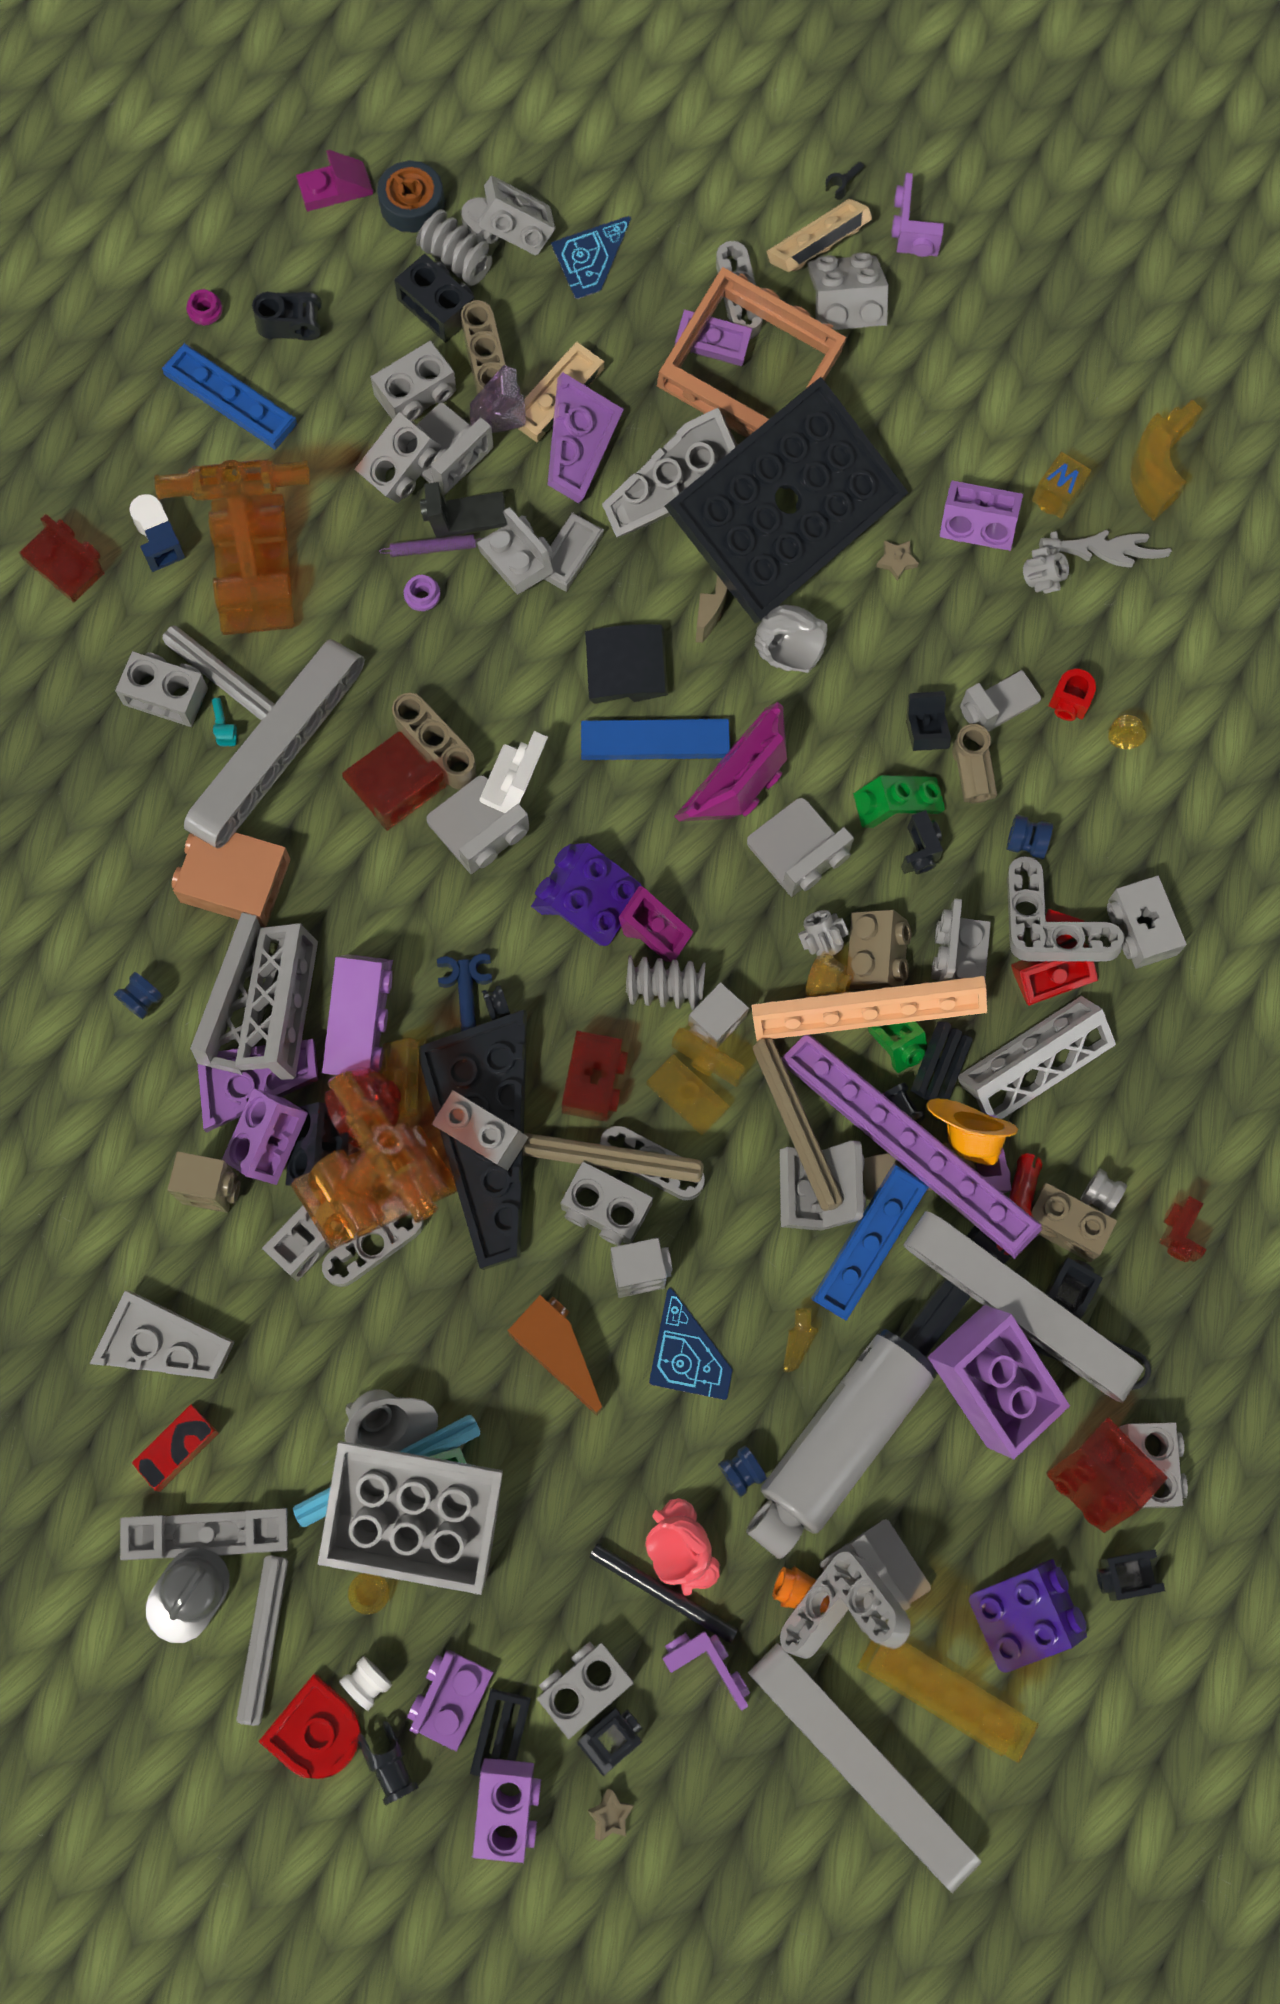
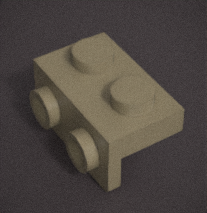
(878, 949)

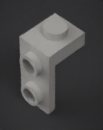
(999, 702)

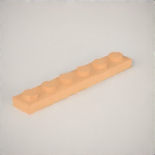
(870, 1008)

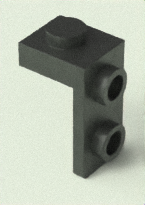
(461, 514)

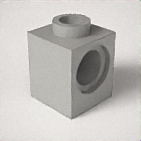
(717, 1016)

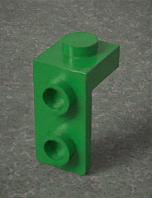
(895, 795)

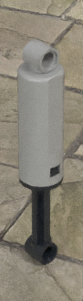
(856, 1421)

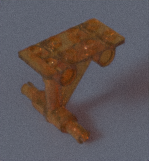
(247, 538)
(381, 1183)

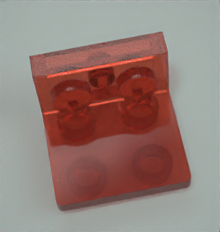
(394, 780)
(1107, 1477)

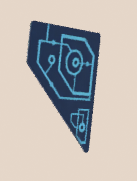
(589, 255)
(686, 1356)

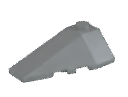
(668, 472)

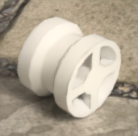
(365, 1683)

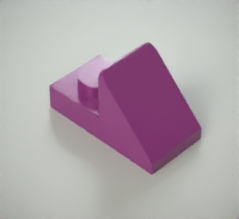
(339, 182)
(654, 924)

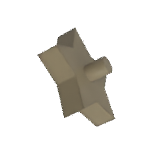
(897, 559)
(610, 1816)

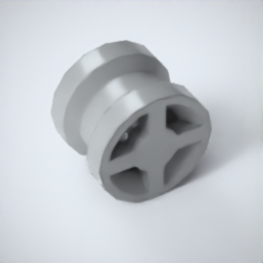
(1103, 1192)

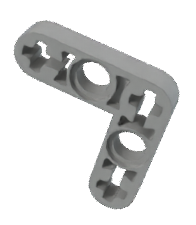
(1045, 933)
(393, 1241)
(808, 1629)

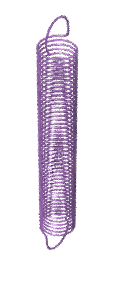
(433, 543)

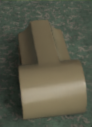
(975, 766)

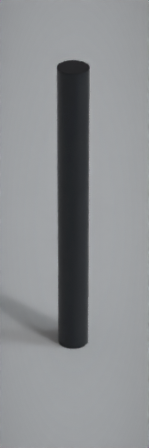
(663, 1593)

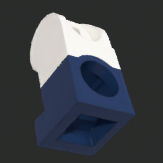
(152, 522)

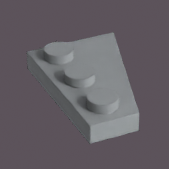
(160, 1341)

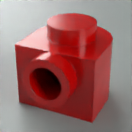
(1073, 694)

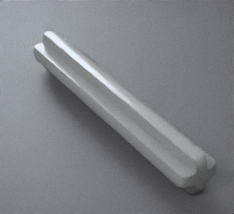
(217, 672)
(262, 1640)

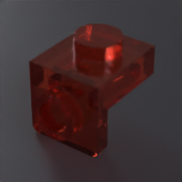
(1179, 1221)

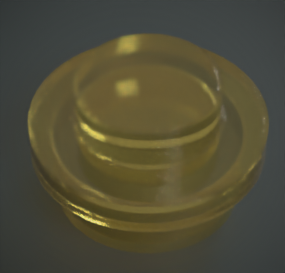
(1127, 732)
(368, 1593)

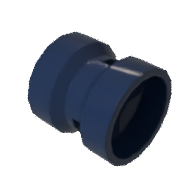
(1021, 833)

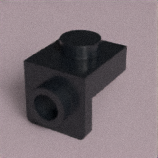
(927, 721)
(926, 838)

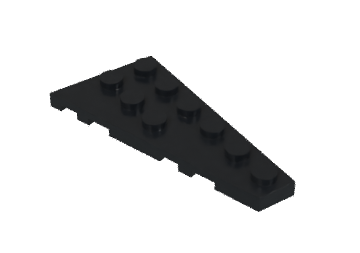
(489, 1070)

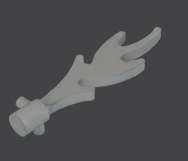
(1109, 551)

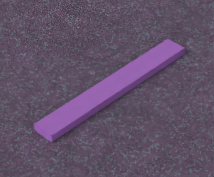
(912, 1146)

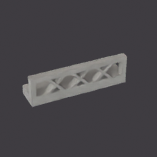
(225, 996)
(289, 1003)
(1037, 1051)

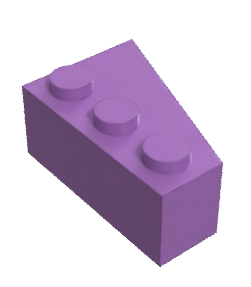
(357, 1013)

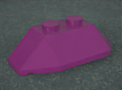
(742, 772)

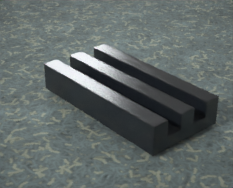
(945, 1067)
(509, 1699)

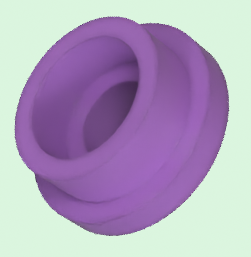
(421, 583)

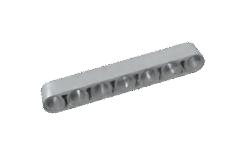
(273, 744)
(1036, 1313)
(865, 1768)

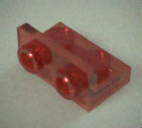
(63, 559)

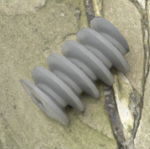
(454, 247)
(665, 983)

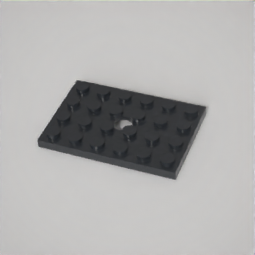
(839, 490)

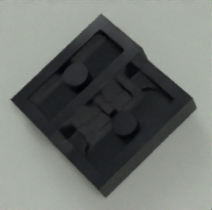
(626, 663)

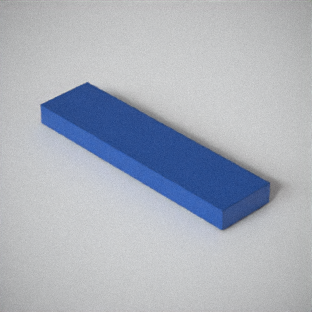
(229, 396)
(654, 739)
(869, 1242)

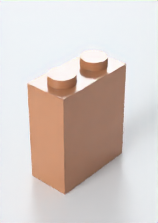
(233, 878)

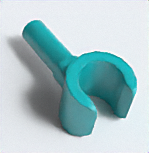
(225, 733)

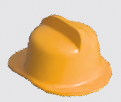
(971, 1131)

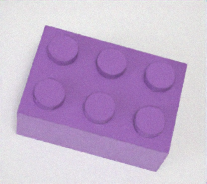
(999, 1381)

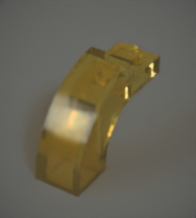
(1152, 473)

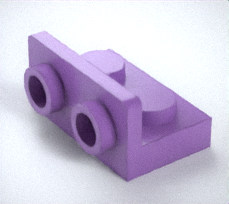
(451, 1699)

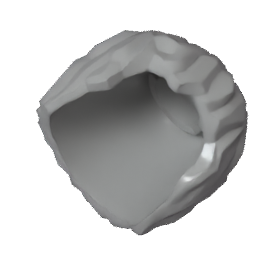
(791, 638)

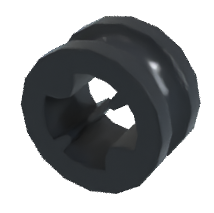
(496, 1003)

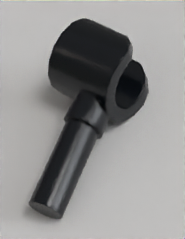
(842, 180)

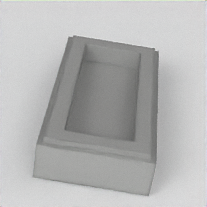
(572, 550)

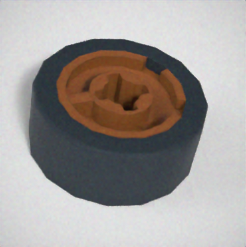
(397, 197)

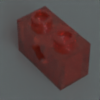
(590, 1054)

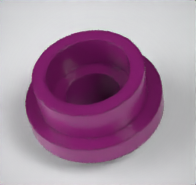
(201, 299)

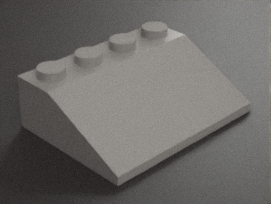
(410, 1517)

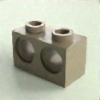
(203, 1182)
(1071, 1222)

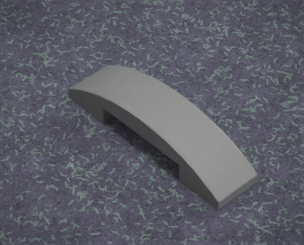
(219, 1532)

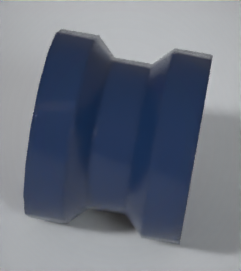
(138, 995)
(742, 1471)

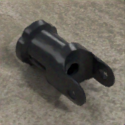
(389, 1767)

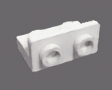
(512, 774)

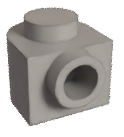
(470, 215)

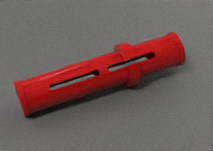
(1024, 1183)

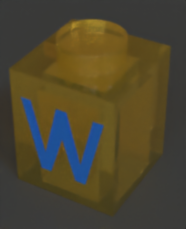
(1061, 485)

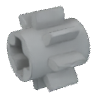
(1046, 570)
(823, 933)

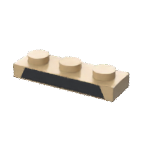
(819, 235)
(540, 402)

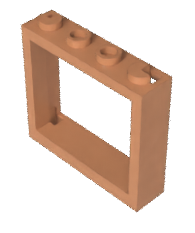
(768, 307)

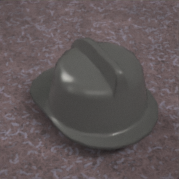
(187, 1595)

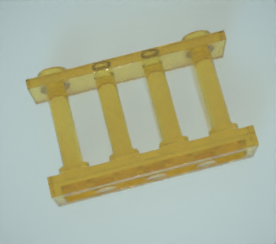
(950, 1698)

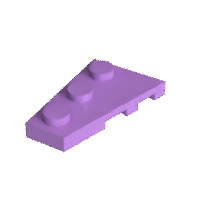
(579, 436)
(226, 1093)

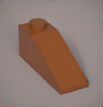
(551, 1341)

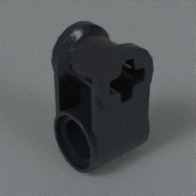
(288, 315)

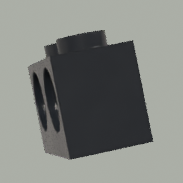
(430, 301)
(314, 1142)

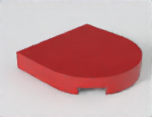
(315, 1732)

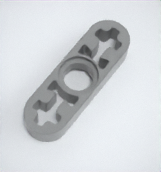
(741, 255)
(631, 1140)

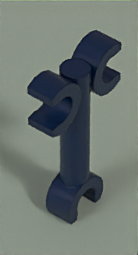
(464, 973)

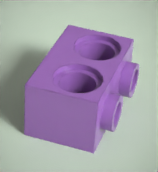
(981, 515)
(264, 1136)
(499, 1809)

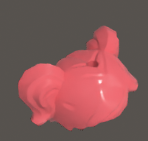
(681, 1548)

